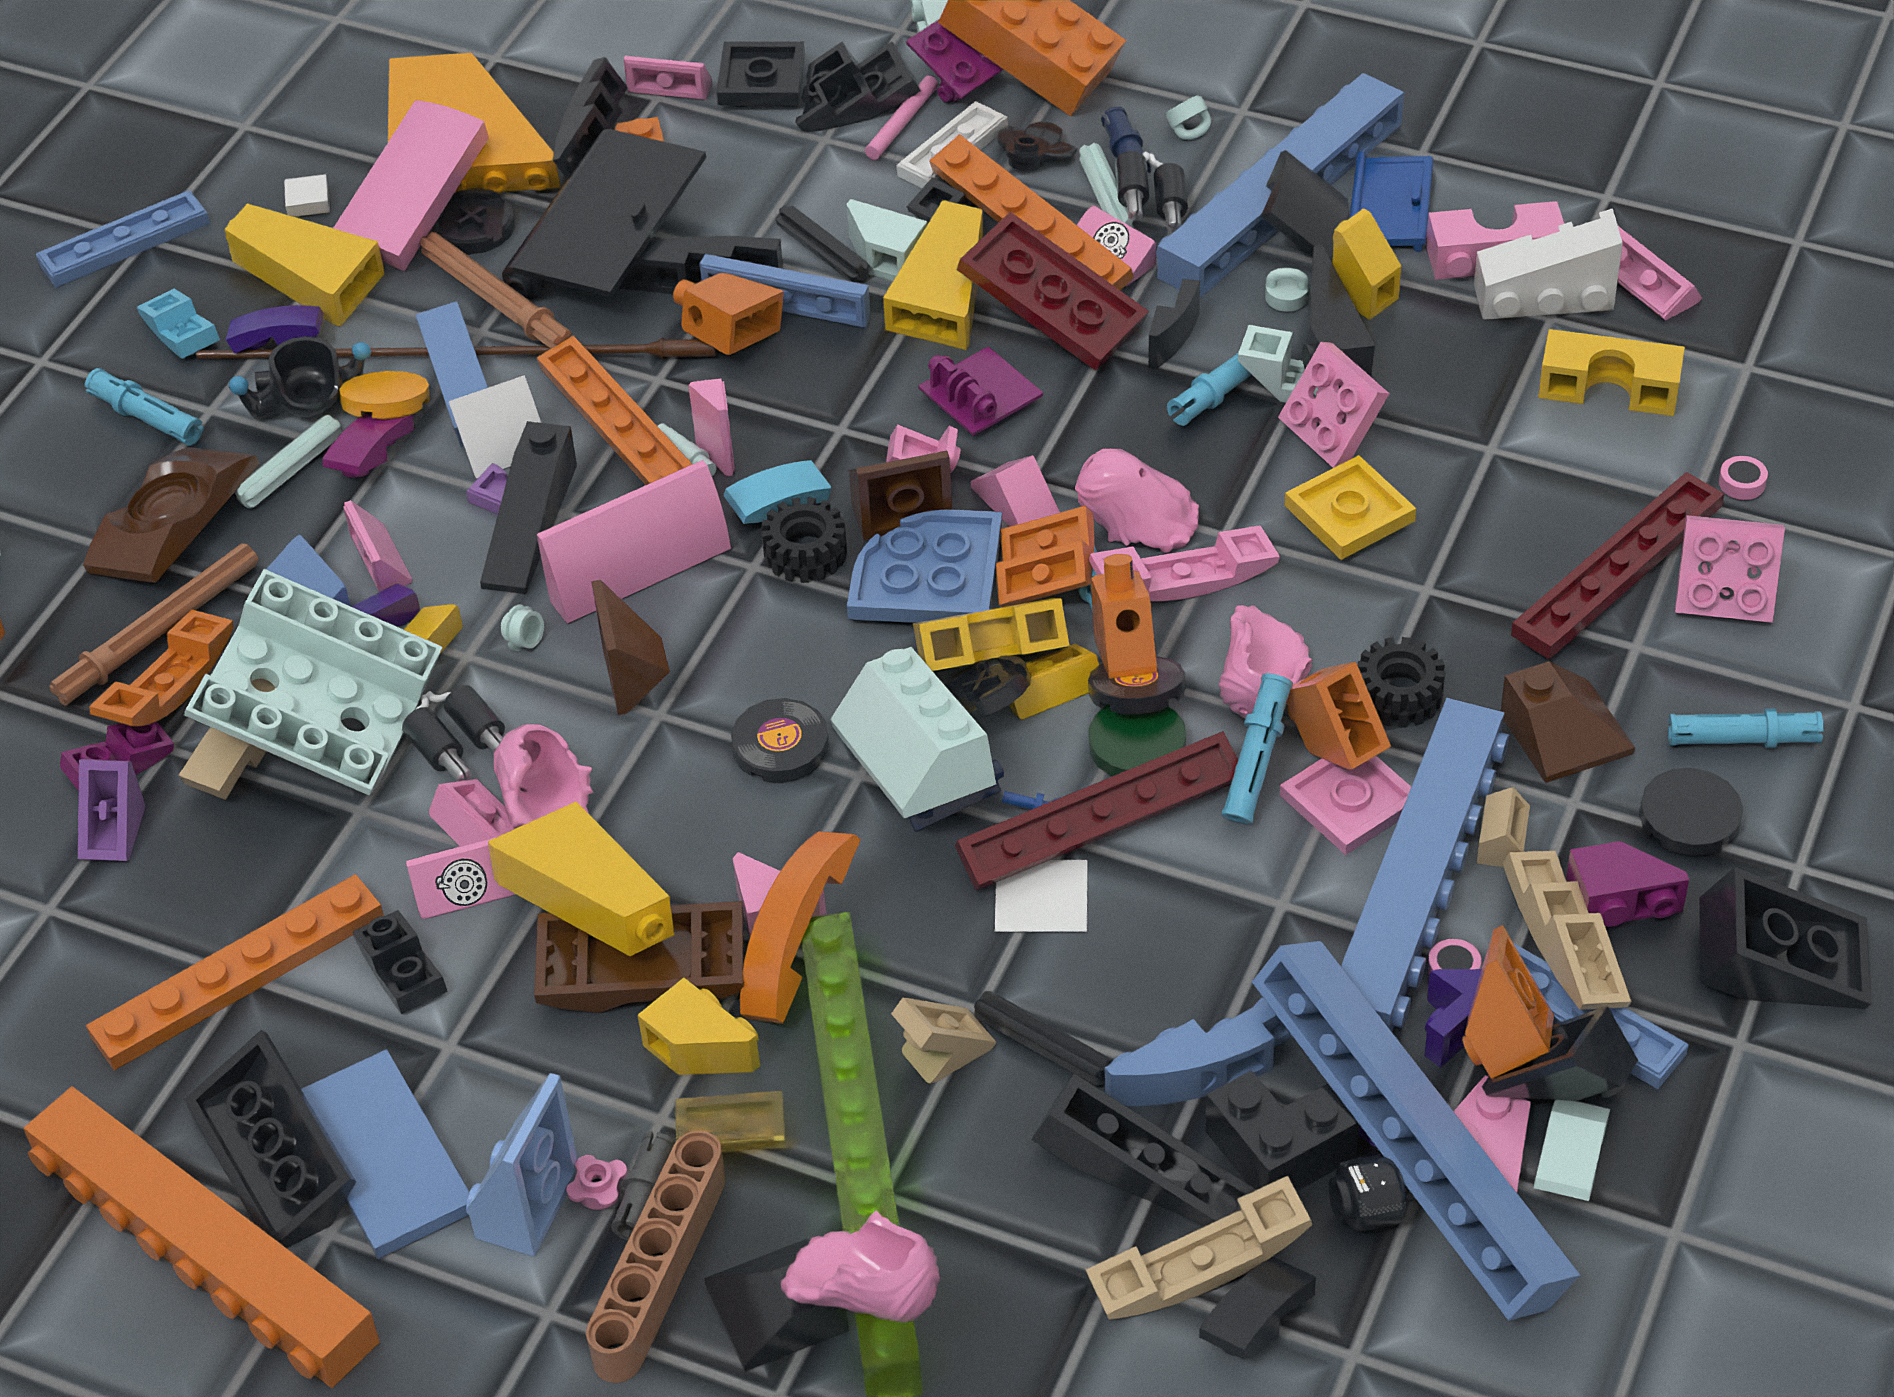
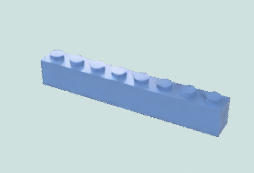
(1232, 224)
(1421, 857)
(1416, 1130)

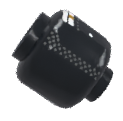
(1369, 1193)

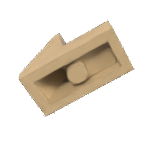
(940, 1037)

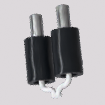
(1134, 187)
(438, 743)

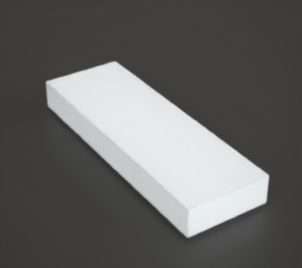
(976, 124)

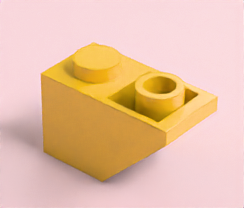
(1366, 264)
(696, 1034)

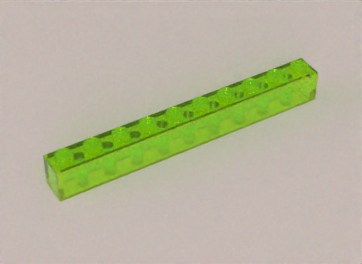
(856, 1133)

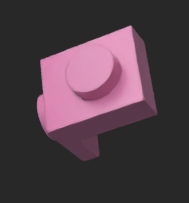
(908, 443)

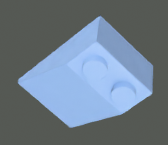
(527, 1175)

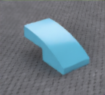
(177, 323)
(763, 491)

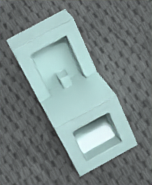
(1268, 358)
(1571, 1149)

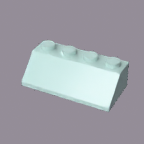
(913, 734)

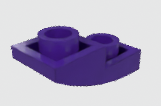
(280, 322)

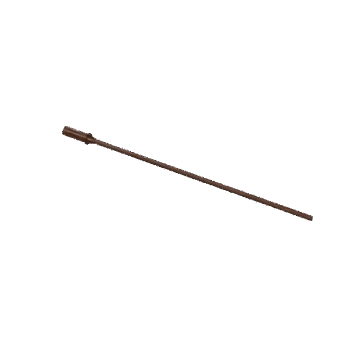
(660, 348)

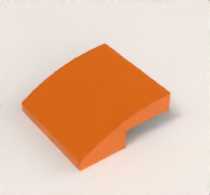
(1045, 556)

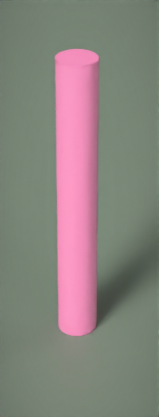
(900, 118)

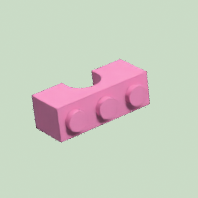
(1456, 237)

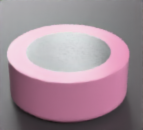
(1743, 477)
(1454, 955)

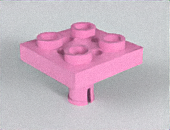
(1341, 412)
(1729, 566)

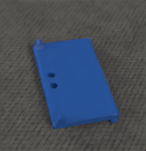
(1396, 195)

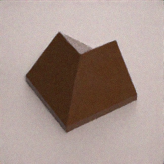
(630, 649)

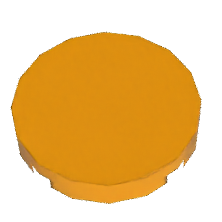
(385, 394)

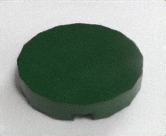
(1128, 741)

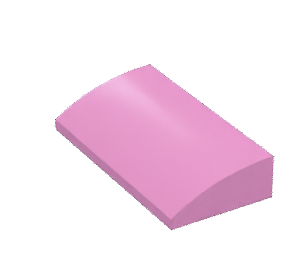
(414, 179)
(634, 540)

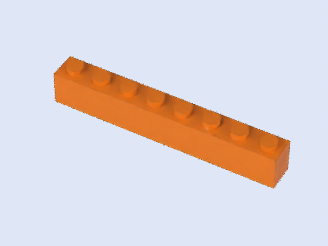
(201, 1238)

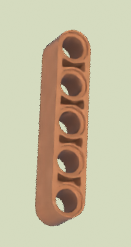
(656, 1276)

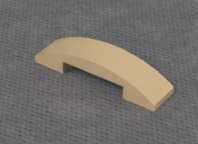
(1203, 1258)

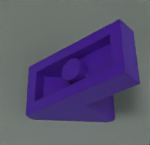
(1452, 996)

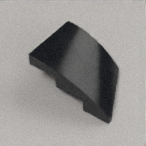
(847, 91)

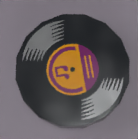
(1140, 692)
(779, 739)

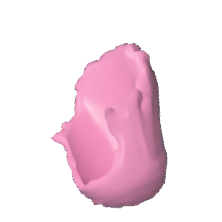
(1136, 501)
(1259, 647)
(538, 774)
(866, 1272)

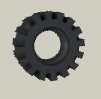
(805, 558)
(1405, 662)

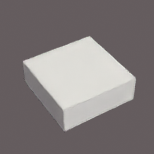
(307, 195)

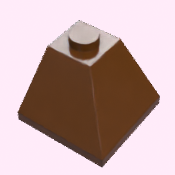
(899, 489)
(1561, 721)

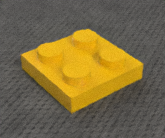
(1350, 507)

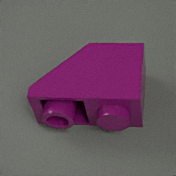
(1626, 883)

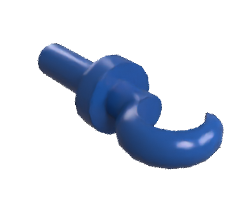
(1024, 801)

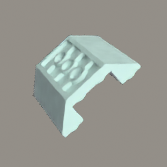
(324, 668)

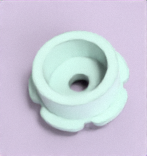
(522, 627)

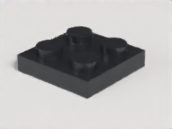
(761, 73)

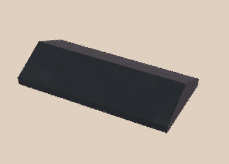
(271, 1143)

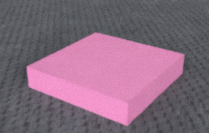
(1347, 803)

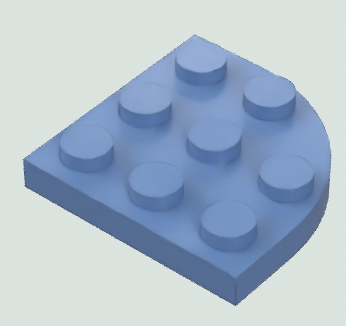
(928, 568)

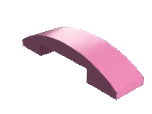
(1197, 572)

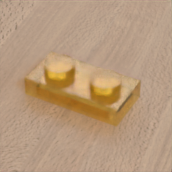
(736, 1120)

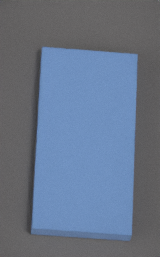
(399, 1165)

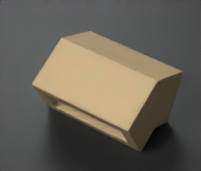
(1502, 826)

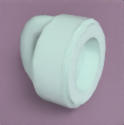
(1186, 111)
(1287, 289)

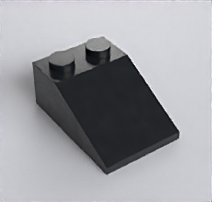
(1781, 945)

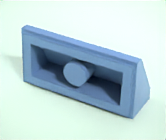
(304, 566)

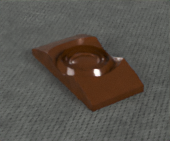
(166, 513)
(594, 977)

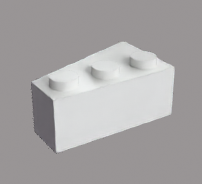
(1553, 273)

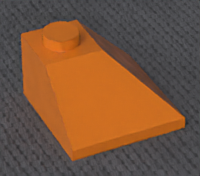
(1508, 1011)

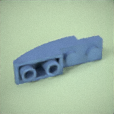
(1192, 1063)

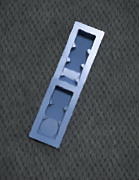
(451, 354)

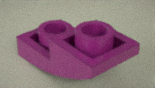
(364, 444)
(123, 742)

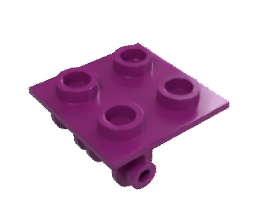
(953, 61)
(978, 389)

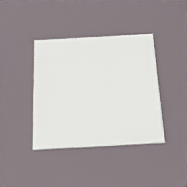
(494, 422)
(1044, 898)

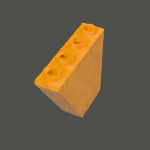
(513, 154)

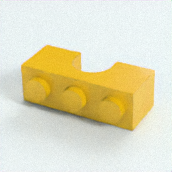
(1642, 368)
(991, 634)

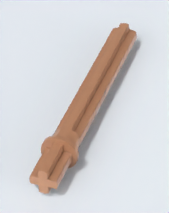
(536, 321)
(98, 664)

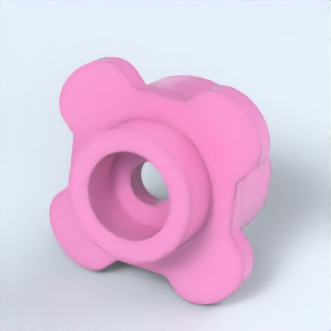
(596, 1194)

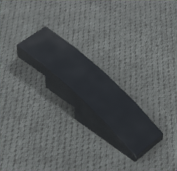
(588, 113)
(675, 259)

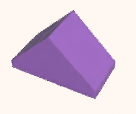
(108, 809)

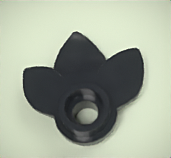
(1036, 143)

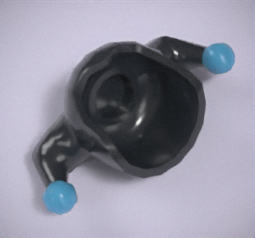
(302, 379)

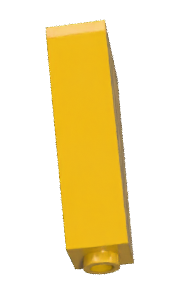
(306, 260)
(928, 293)
(583, 878)

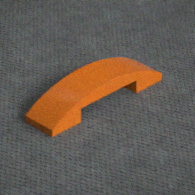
(173, 677)
(782, 922)

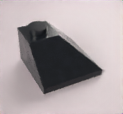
(1583, 1060)
(762, 1318)

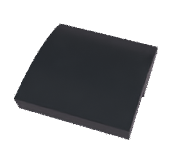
(1303, 205)

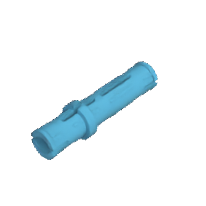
(1208, 390)
(130, 399)
(1746, 728)
(1261, 733)

